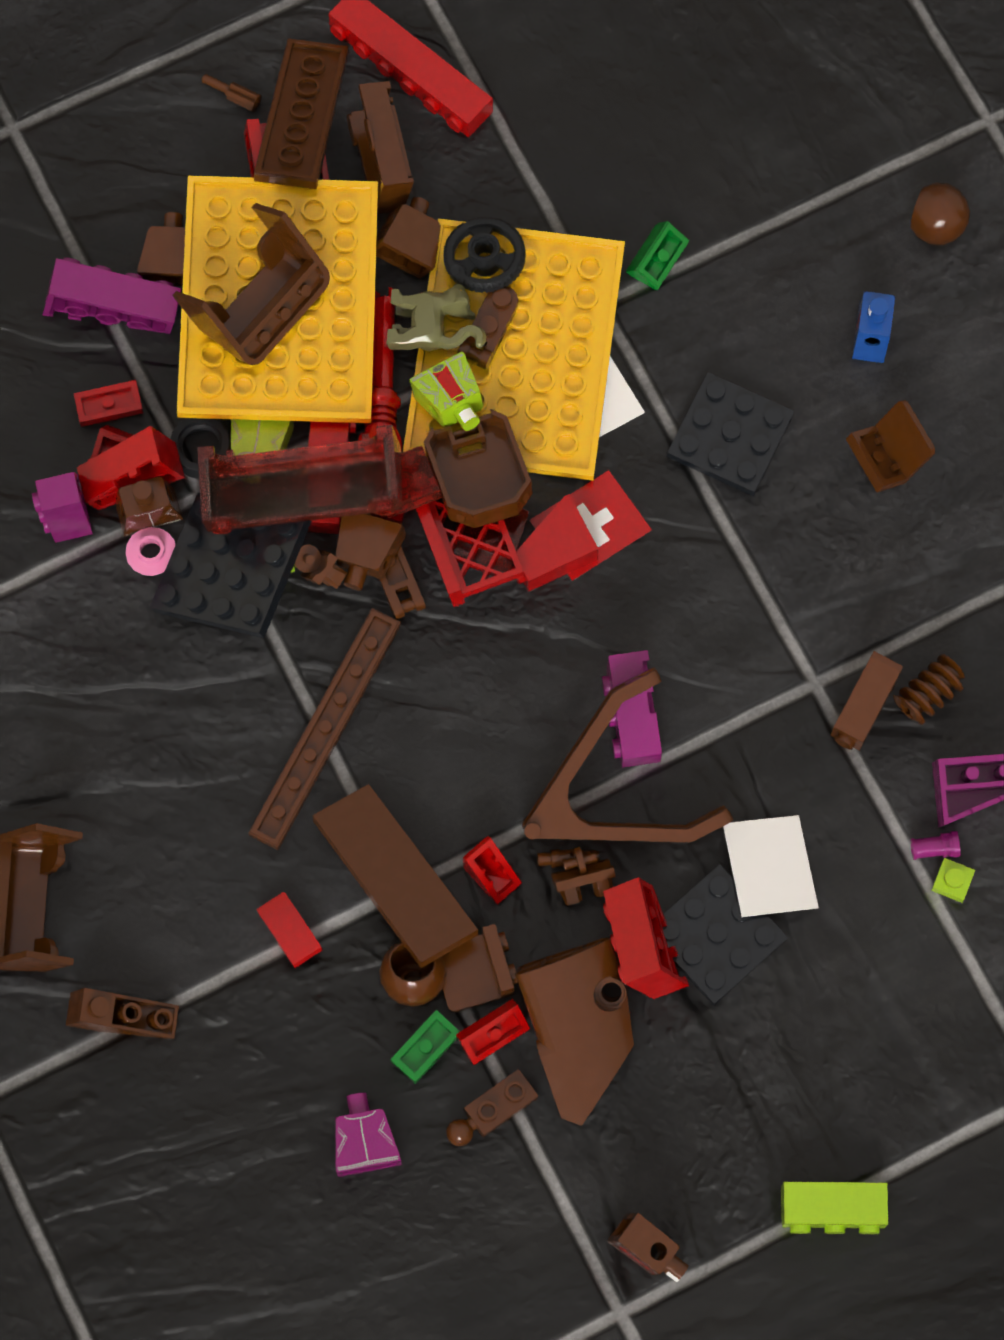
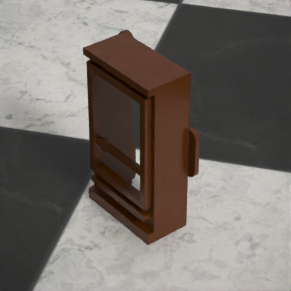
(381, 145)

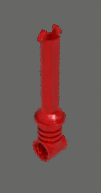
(384, 398)

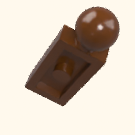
(492, 1109)

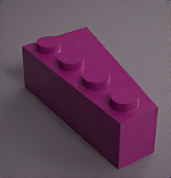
(110, 296)

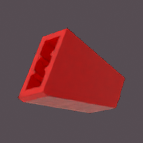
(556, 546)

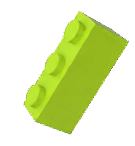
(834, 1206)

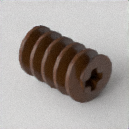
(929, 688)

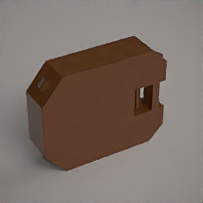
(484, 482)

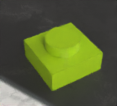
(953, 880)

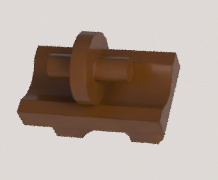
(319, 566)
(583, 871)

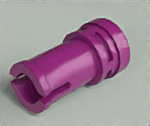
(944, 845)

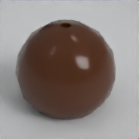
(940, 214)
(407, 981)

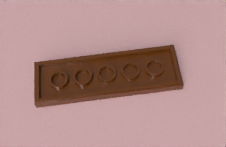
(301, 114)
(395, 875)

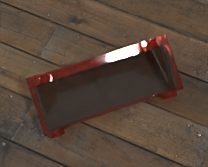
(301, 483)

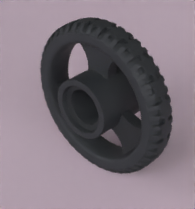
(480, 243)

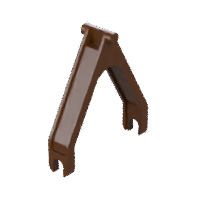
(555, 818)

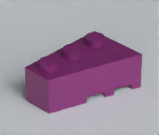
(62, 507)
(636, 718)
(967, 785)

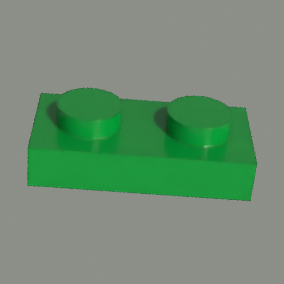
(425, 1047)

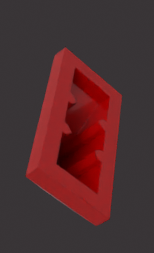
(491, 870)

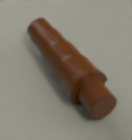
(555, 857)

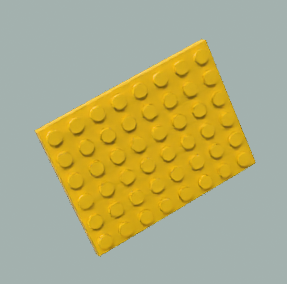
(553, 355)
(327, 357)

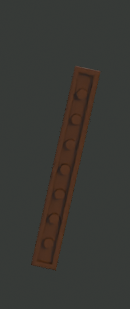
(324, 729)

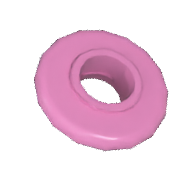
(143, 537)

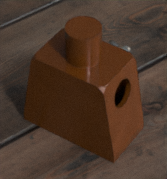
(410, 238)
(164, 251)
(367, 547)

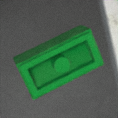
(658, 255)

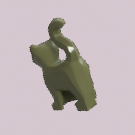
(427, 320)

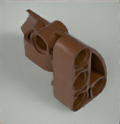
(576, 1024)

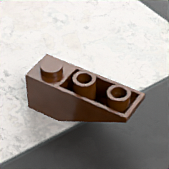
(121, 1014)

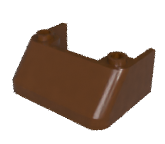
(272, 300)
(25, 862)

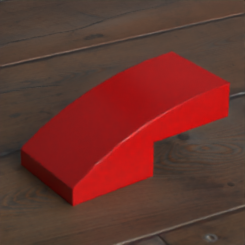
(289, 929)

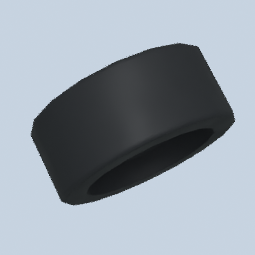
(192, 425)

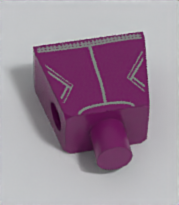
(364, 1139)

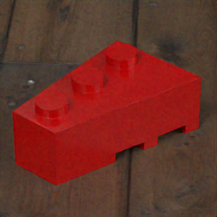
(132, 460)
(640, 939)

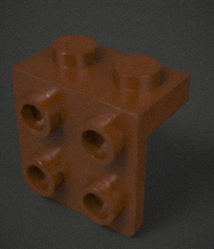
(892, 448)
(478, 971)

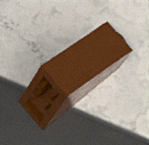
(866, 701)

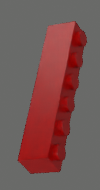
(411, 64)

